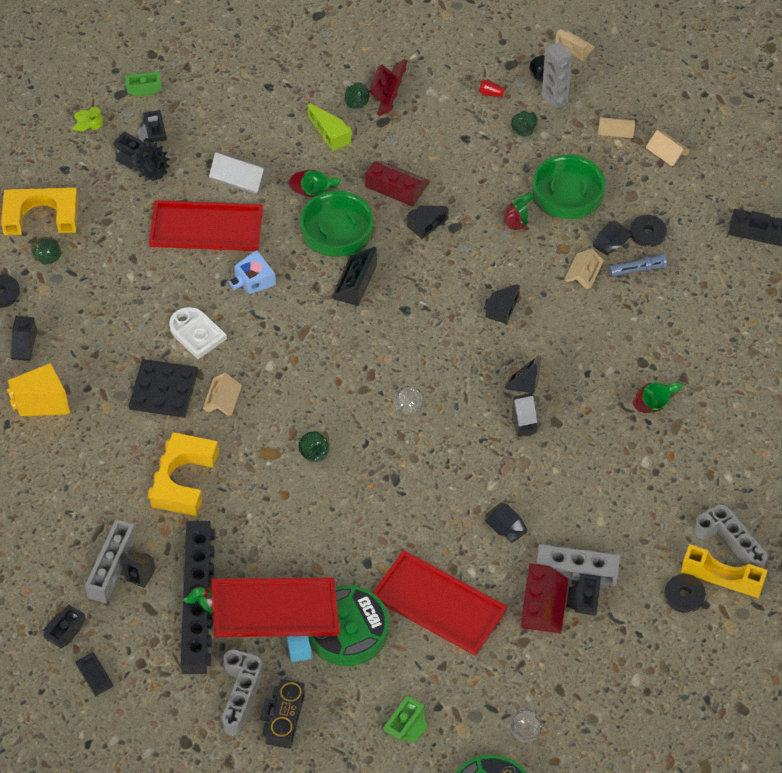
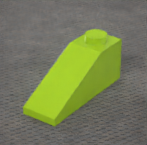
(330, 127)

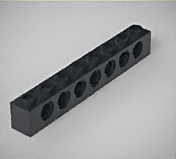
(191, 661)

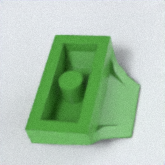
(143, 83)
(407, 721)

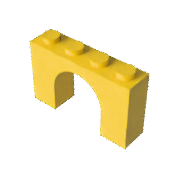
(19, 201)
(181, 450)

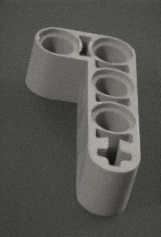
(753, 554)
(240, 694)

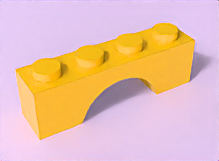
(744, 579)

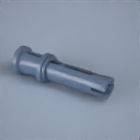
(647, 264)

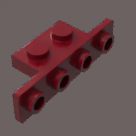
(386, 84)

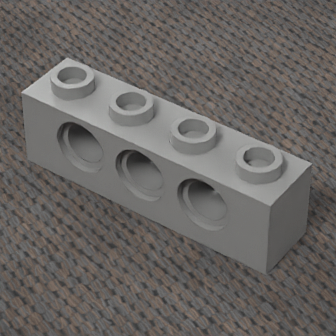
(556, 75)
(588, 558)
(109, 562)

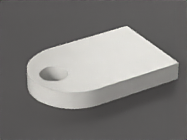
(196, 333)

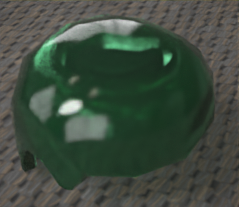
(357, 95)
(524, 123)
(46, 250)
(313, 446)

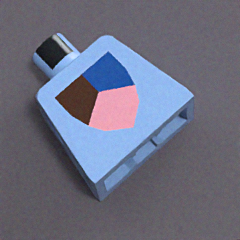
(253, 274)

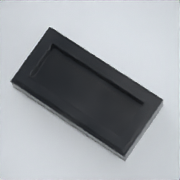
(94, 674)

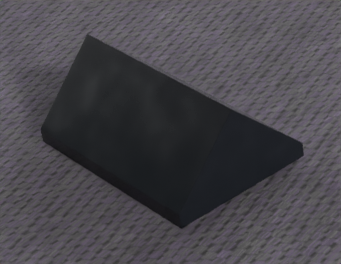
(356, 277)
(526, 378)

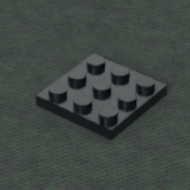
(163, 388)

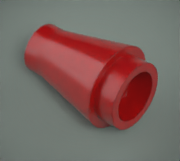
(490, 88)

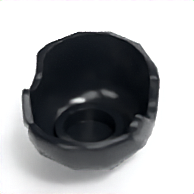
(537, 68)

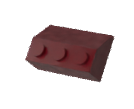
(395, 182)
(544, 599)

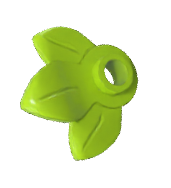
(88, 119)

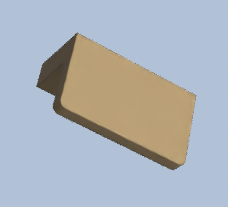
(575, 45)
(616, 127)
(666, 147)
(584, 268)
(222, 394)

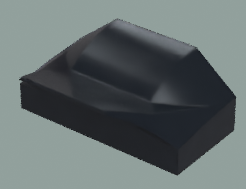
(152, 127)
(125, 147)
(611, 237)
(506, 522)
(584, 595)
(64, 626)

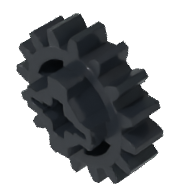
(150, 161)

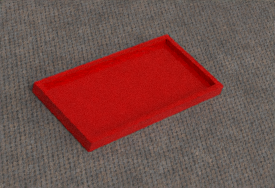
(206, 225)
(439, 602)
(274, 607)

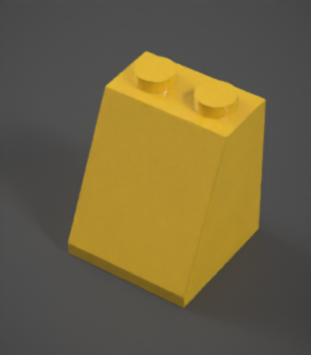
(38, 393)

